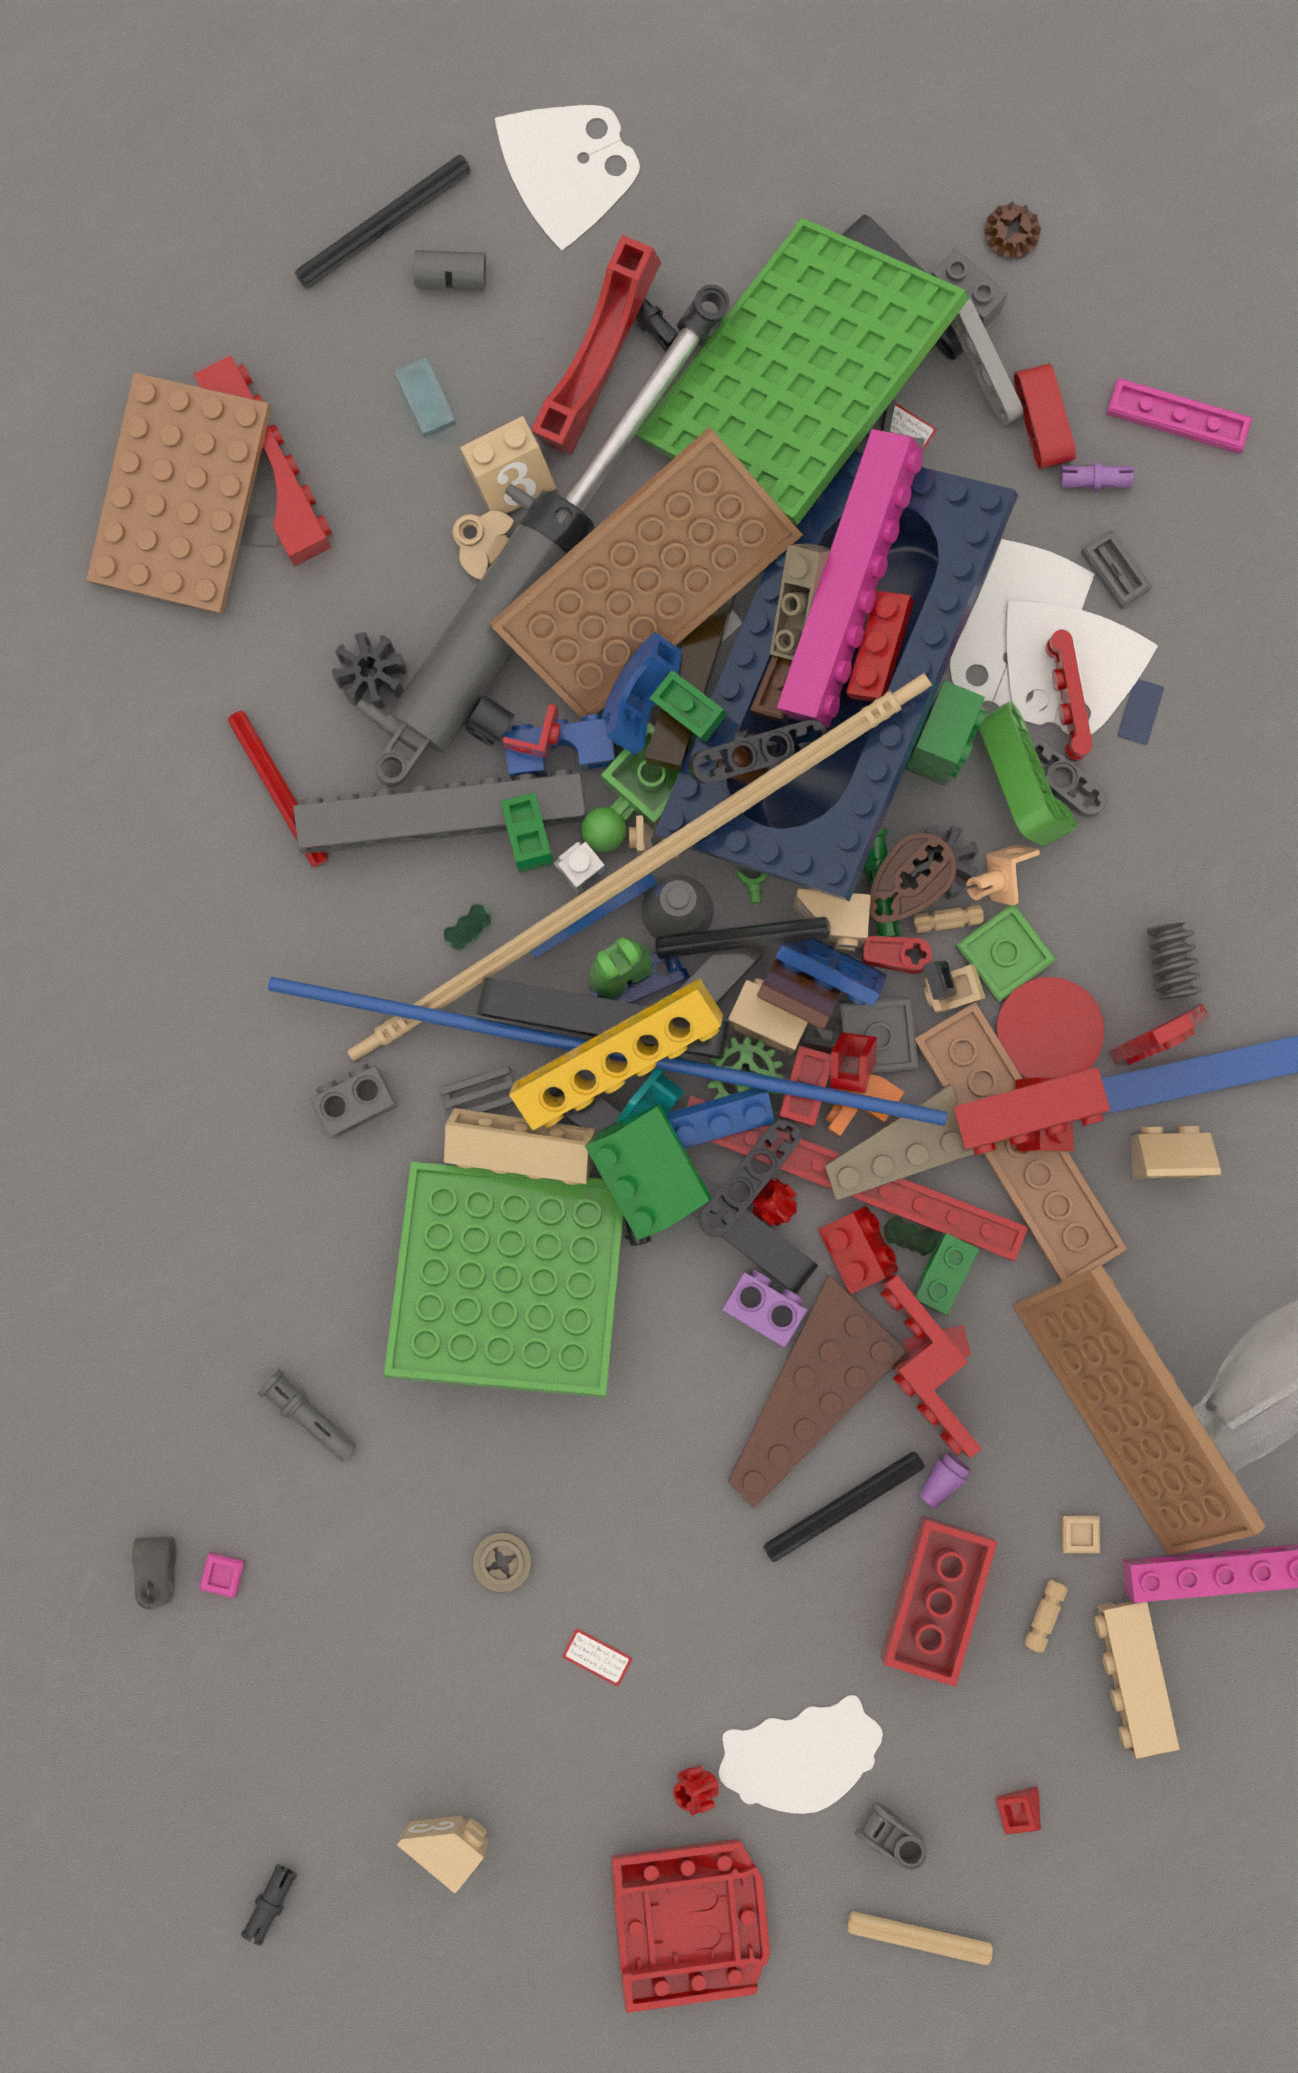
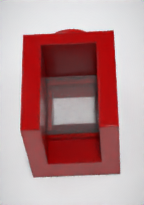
(853, 1062)

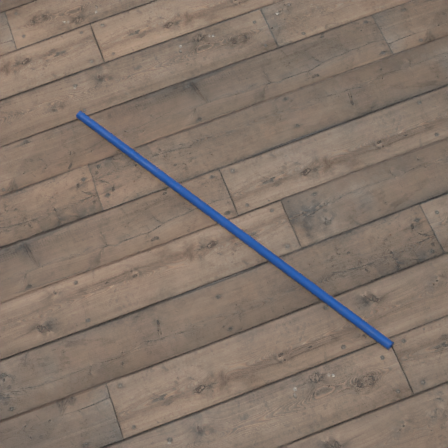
(568, 1043)

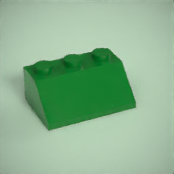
(648, 1171)

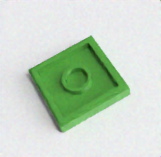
(1005, 952)

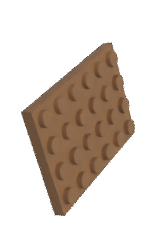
(179, 492)

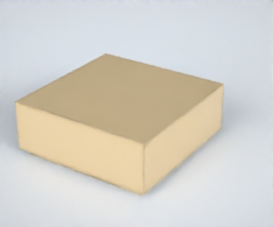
(1080, 1533)

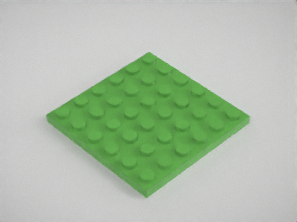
(505, 1282)

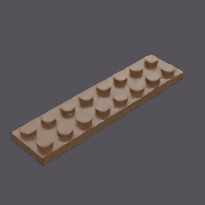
(1040, 1184)

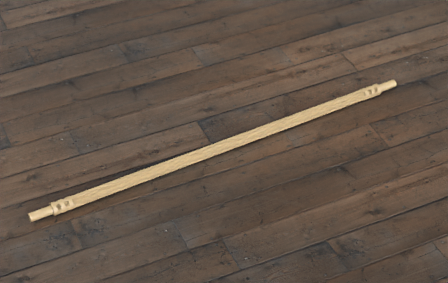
(826, 745)

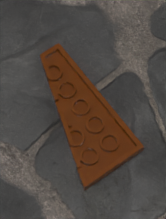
(825, 1375)

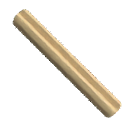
(919, 1938)

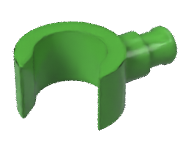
(753, 886)

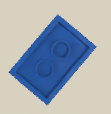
(833, 970)

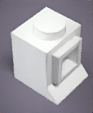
(579, 865)

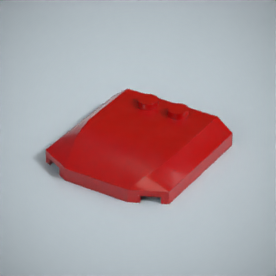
(688, 1924)

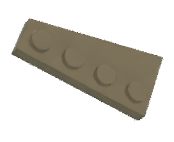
(898, 1150)

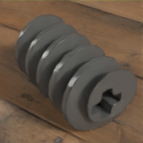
(1173, 960)

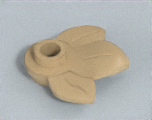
(486, 545)

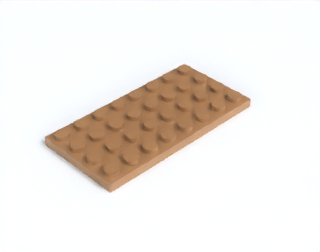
(645, 570)
(1138, 1413)

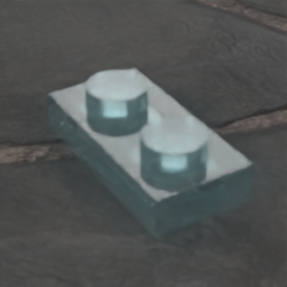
(425, 397)

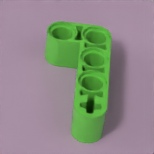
(1022, 777)

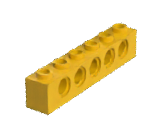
(689, 1002)

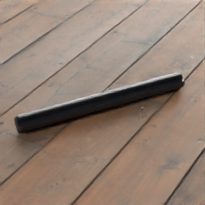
(382, 221)

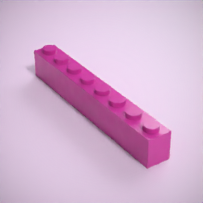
(851, 577)

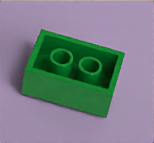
(947, 733)

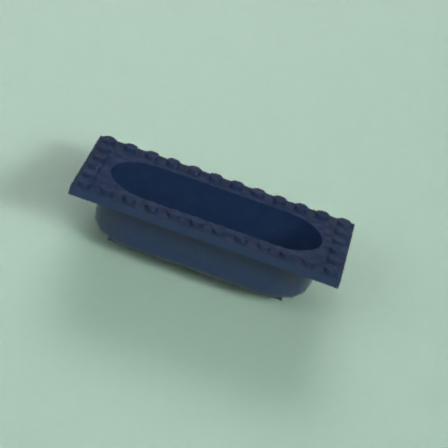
(830, 815)

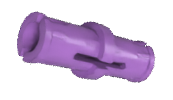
(1097, 476)

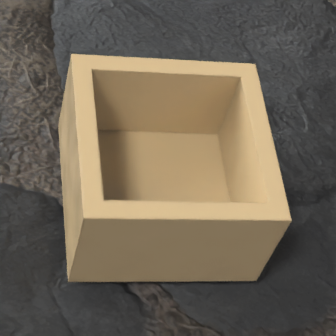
(765, 1021)

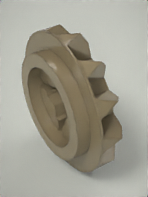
(497, 1579)

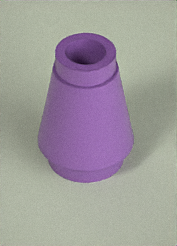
(944, 1480)

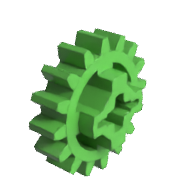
(746, 1059)

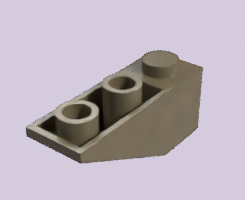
(798, 588)

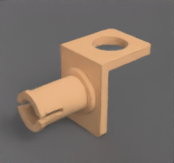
(1001, 876)

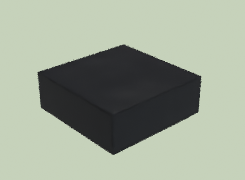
(940, 980)

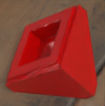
(1020, 1811)

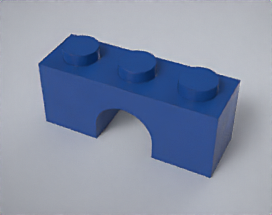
(585, 737)

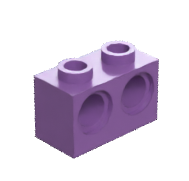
(760, 1315)

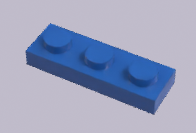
(722, 1117)

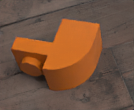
(877, 1087)

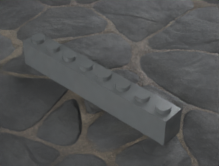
(432, 813)

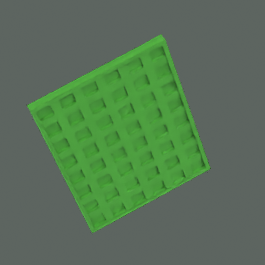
(806, 362)

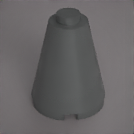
(677, 907)

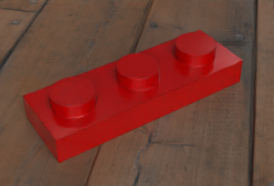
(880, 646)

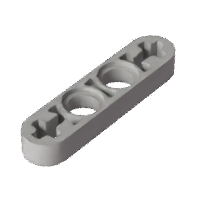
(986, 364)

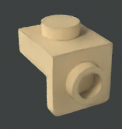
(967, 986)

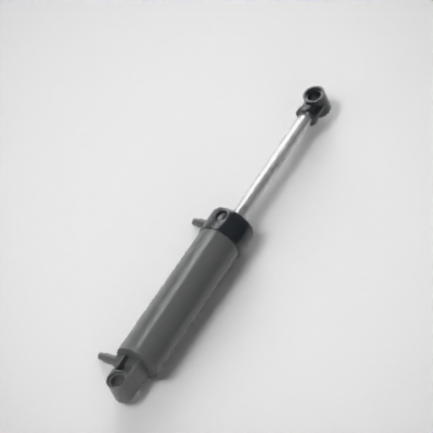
(470, 649)

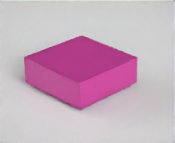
(222, 1575)

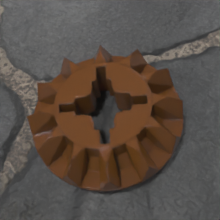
(1018, 244)

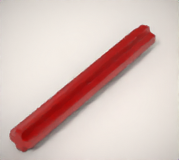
(269, 775)

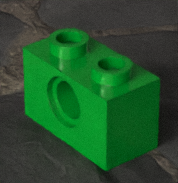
(945, 1273)

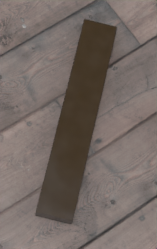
(698, 658)

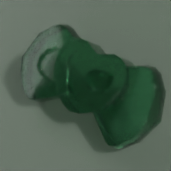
(468, 927)
(910, 1236)

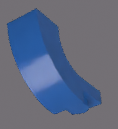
(629, 700)

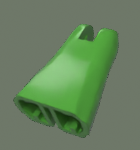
(617, 965)

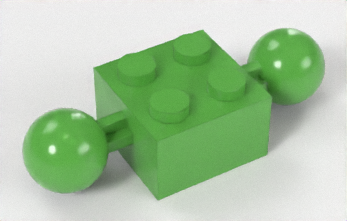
(639, 790)

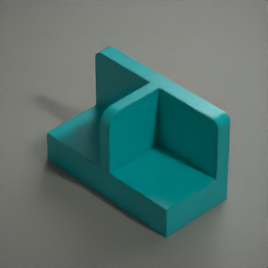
(654, 1091)

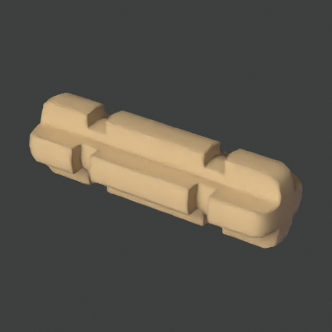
(948, 919)
(1046, 1616)

